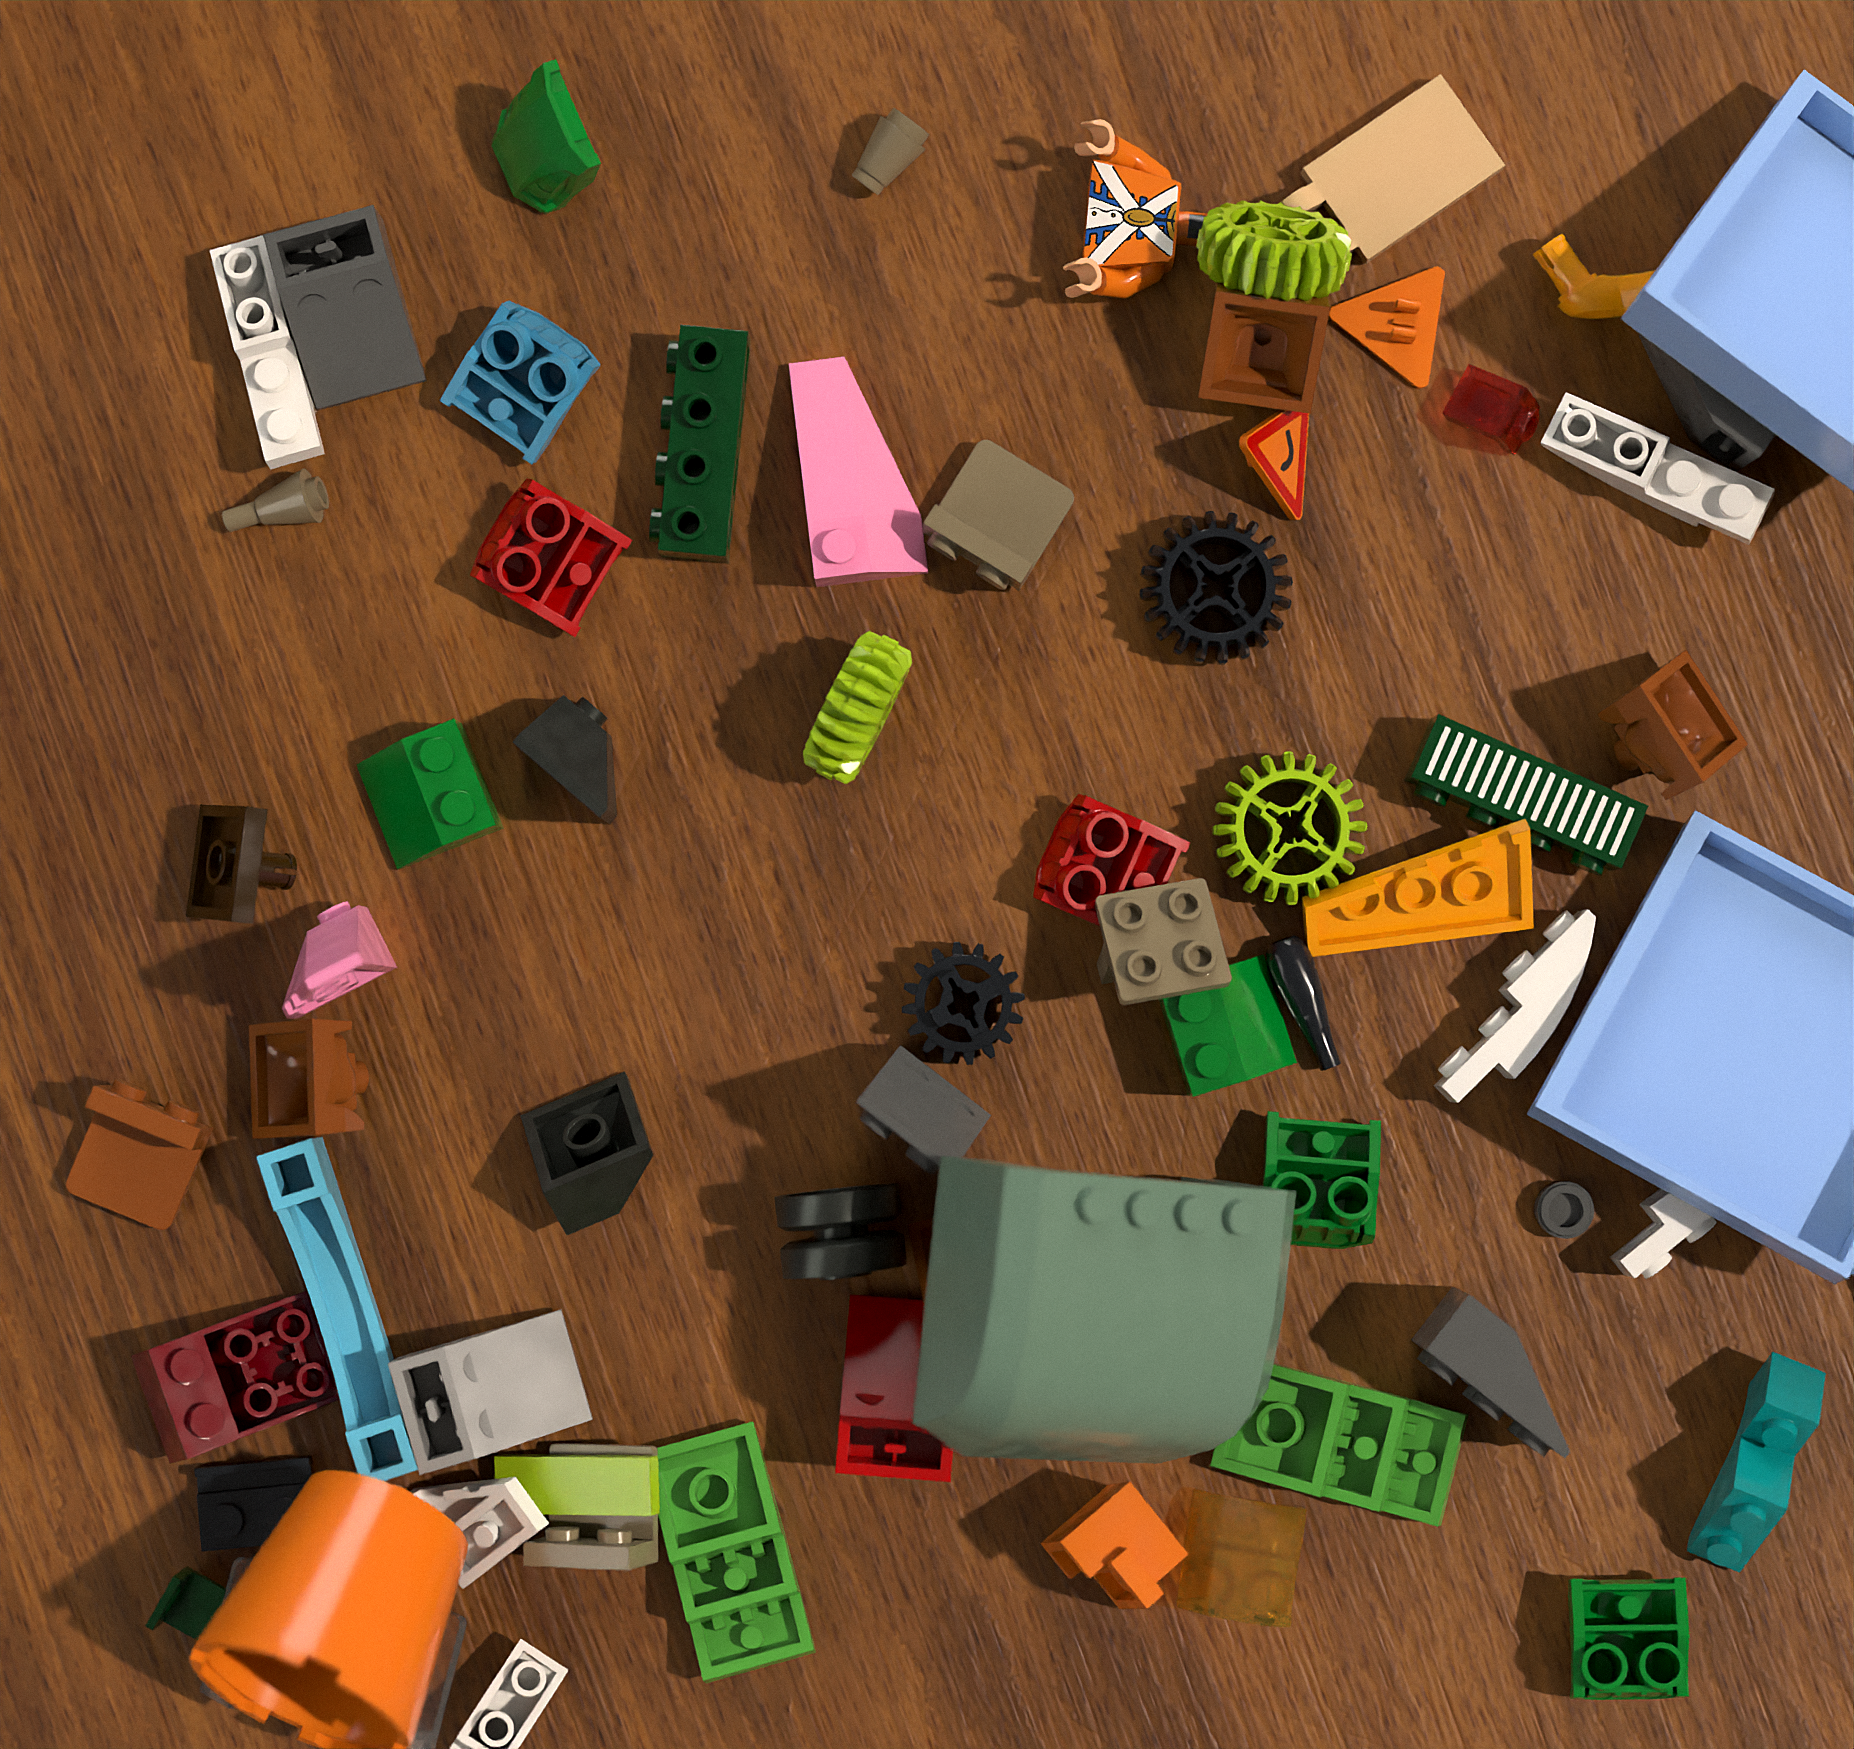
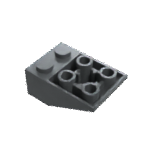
(345, 306)
(1709, 416)
(921, 1110)
(1486, 1354)

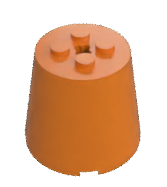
(339, 1615)

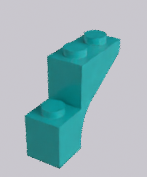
(1757, 1474)

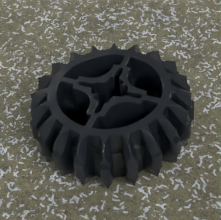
(1233, 608)

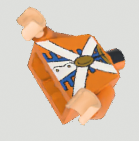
(1129, 218)

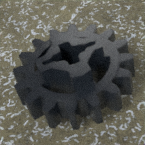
(986, 990)

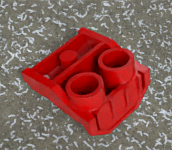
(548, 555)
(1102, 853)

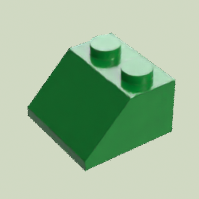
(429, 793)
(1229, 1030)

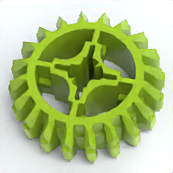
(1273, 250)
(857, 707)
(1266, 813)

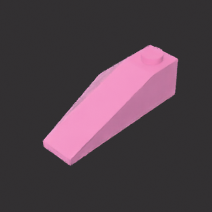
(853, 492)
(336, 959)

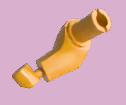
(1583, 293)

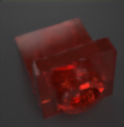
(1493, 408)

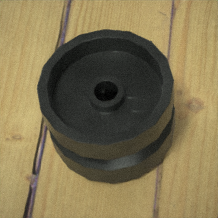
(841, 1235)

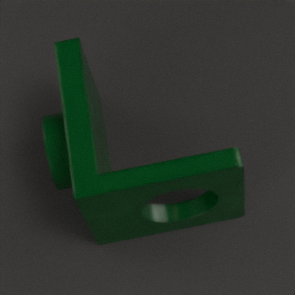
(188, 1603)

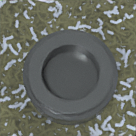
(1564, 1209)

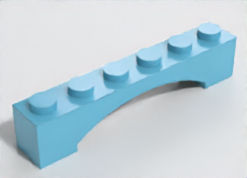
(329, 1259)

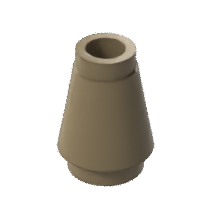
(889, 150)

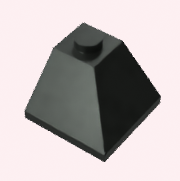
(575, 752)
(589, 1151)

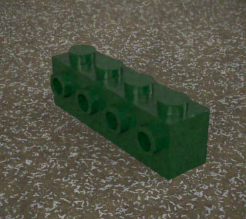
(702, 445)

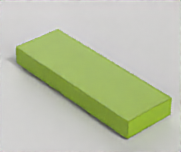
(586, 1482)

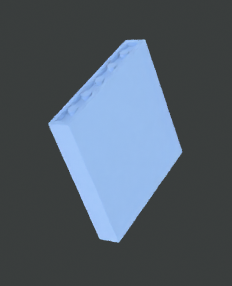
(1766, 280)
(1726, 1048)

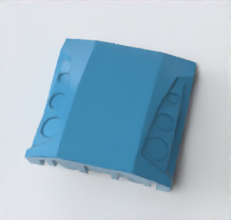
(521, 378)

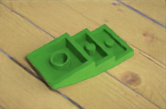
(1349, 1445)
(730, 1554)

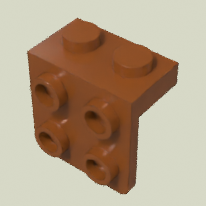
(137, 1154)

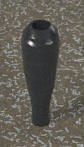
(1301, 990)

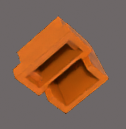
(1118, 1544)

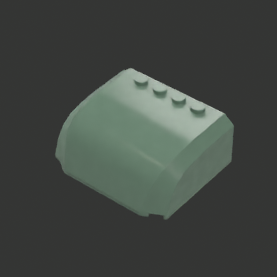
(1098, 1312)

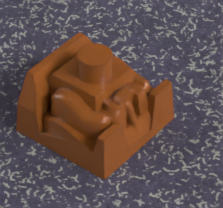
(1264, 350)
(1673, 727)
(304, 1079)

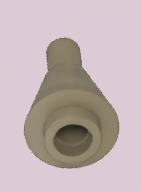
(290, 502)

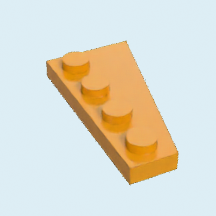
(1437, 896)

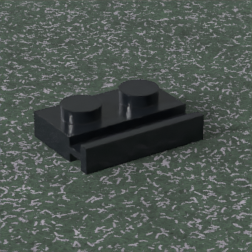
(246, 1499)

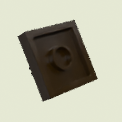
(232, 864)

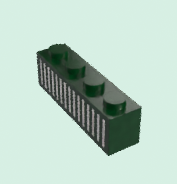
(1511, 785)

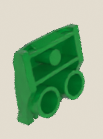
(544, 143)
(1333, 1175)
(1638, 1628)

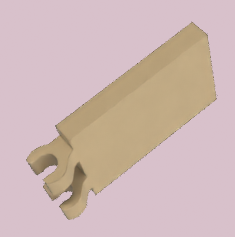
(1399, 170)

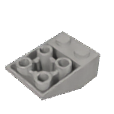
(489, 1391)

